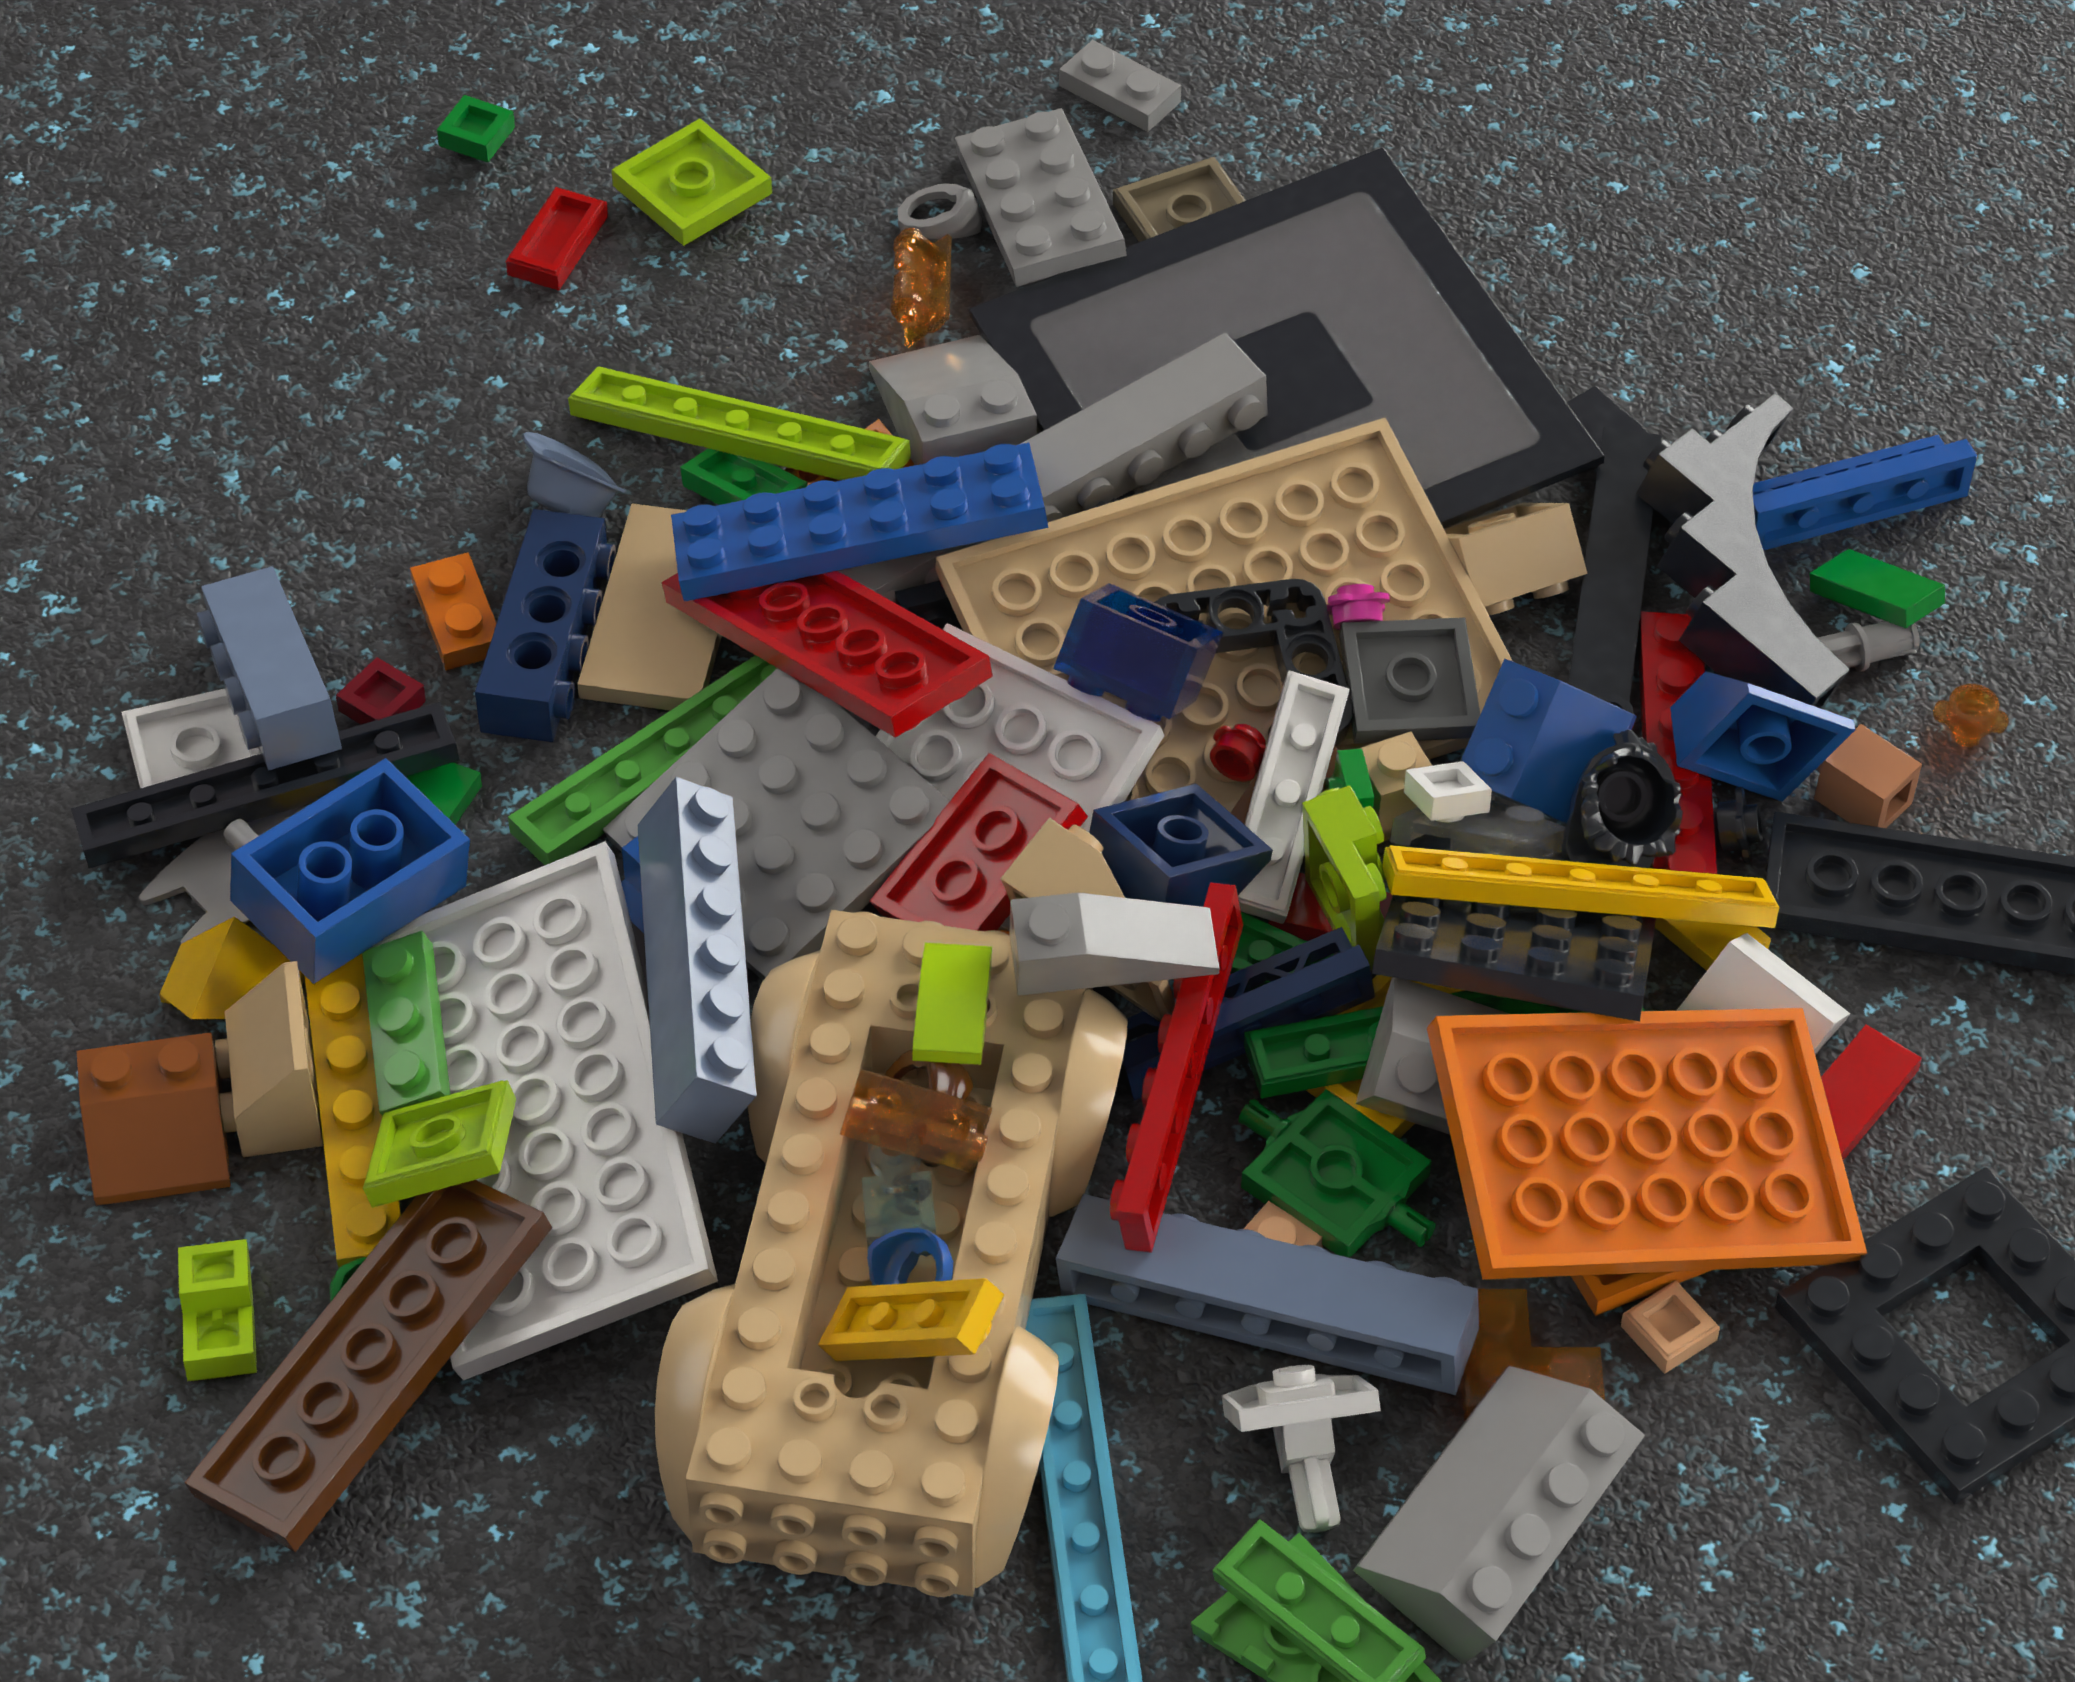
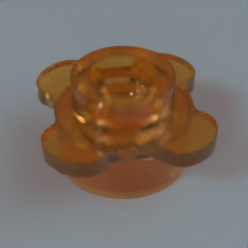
(1971, 714)

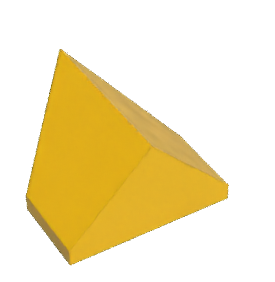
(219, 969)

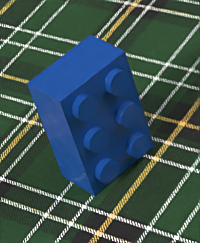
(349, 870)

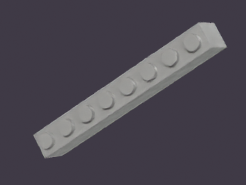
(1121, 443)

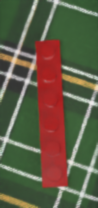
(1665, 675)
(1172, 1087)

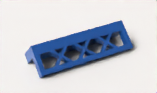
(1861, 489)

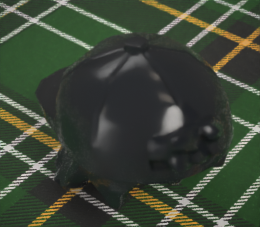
(1624, 807)

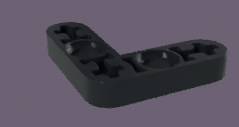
(1284, 632)

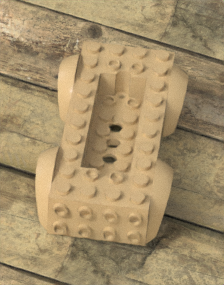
(894, 1461)

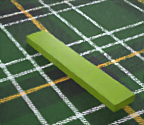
(735, 426)

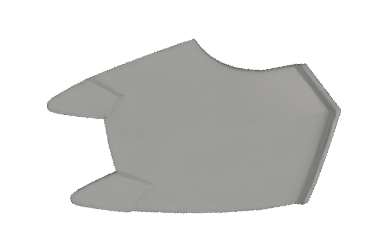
(206, 872)

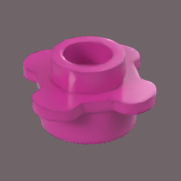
(1356, 604)

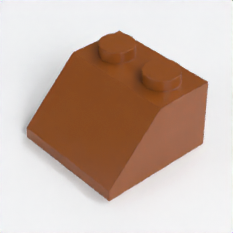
(153, 1118)

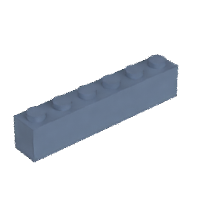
(695, 962)
(1275, 1296)

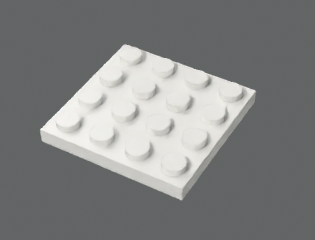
(1036, 725)

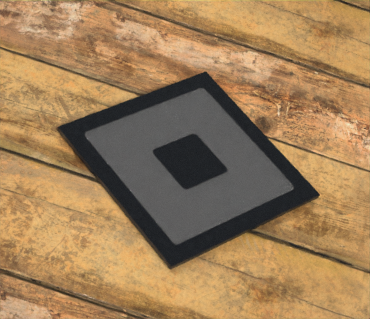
(1347, 312)

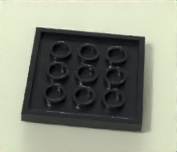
(1520, 952)

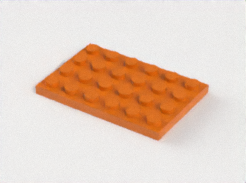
(1643, 1142)

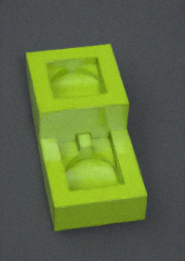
(952, 1003)
(217, 1310)

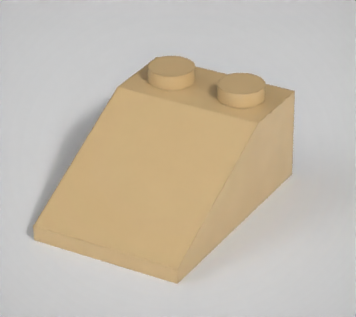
(1072, 862)

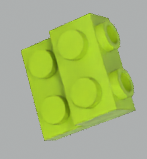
(1345, 865)

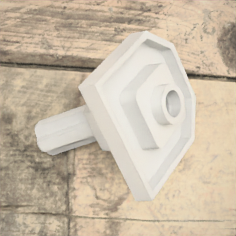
(1301, 1412)

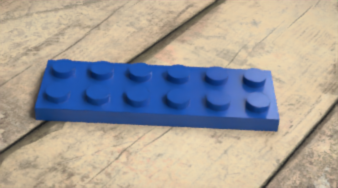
(857, 521)

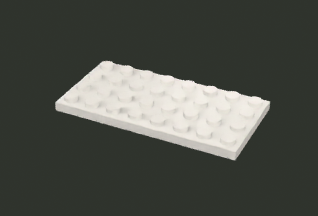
(554, 999)

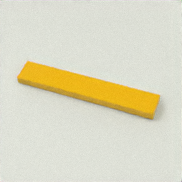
(1579, 886)

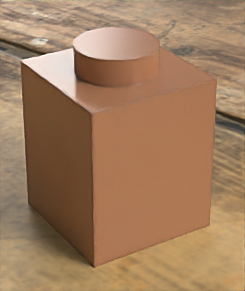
(1867, 780)

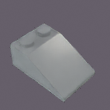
(954, 399)

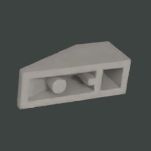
(1107, 942)

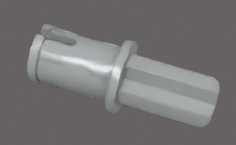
(1871, 643)

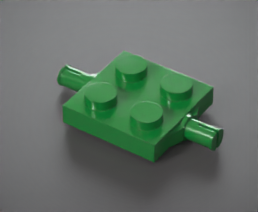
(1336, 1173)

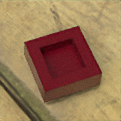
(379, 693)

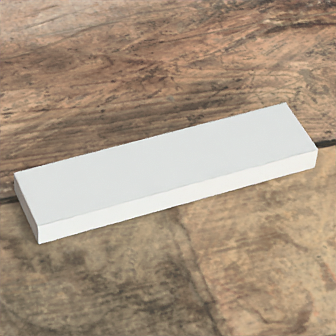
(1290, 774)

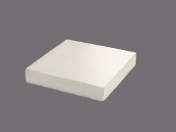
(184, 737)

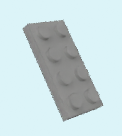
(1039, 196)

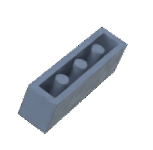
(267, 669)

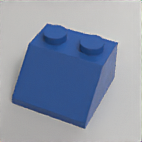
(1752, 735)
(1539, 738)

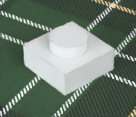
(1447, 791)

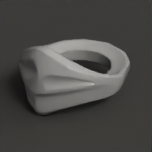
(959, 222)

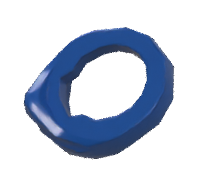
(897, 1254)

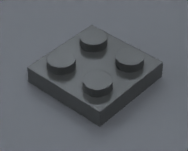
(1410, 679)

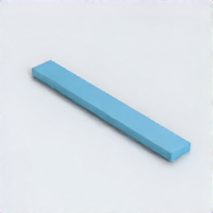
(1082, 1505)

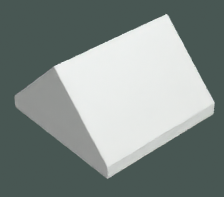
(1755, 978)

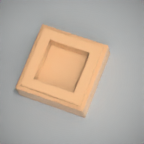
(1670, 1326)

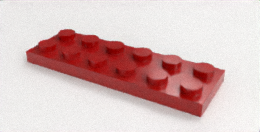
(846, 645)

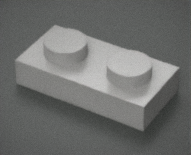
(1120, 85)

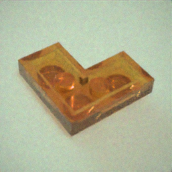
(1506, 1342)

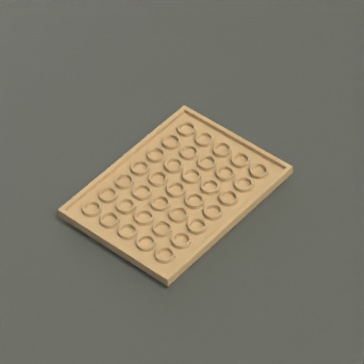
(1310, 512)

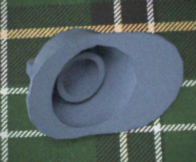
(566, 479)

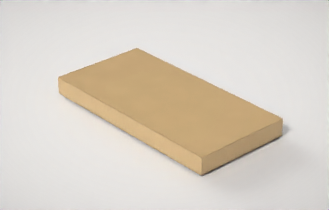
(640, 644)

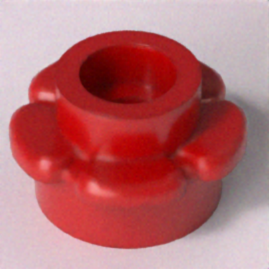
(1238, 751)

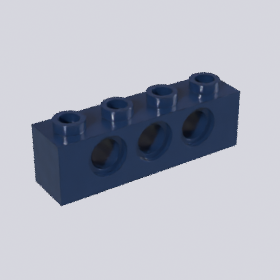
(544, 626)

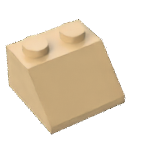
(1519, 552)
(270, 1068)

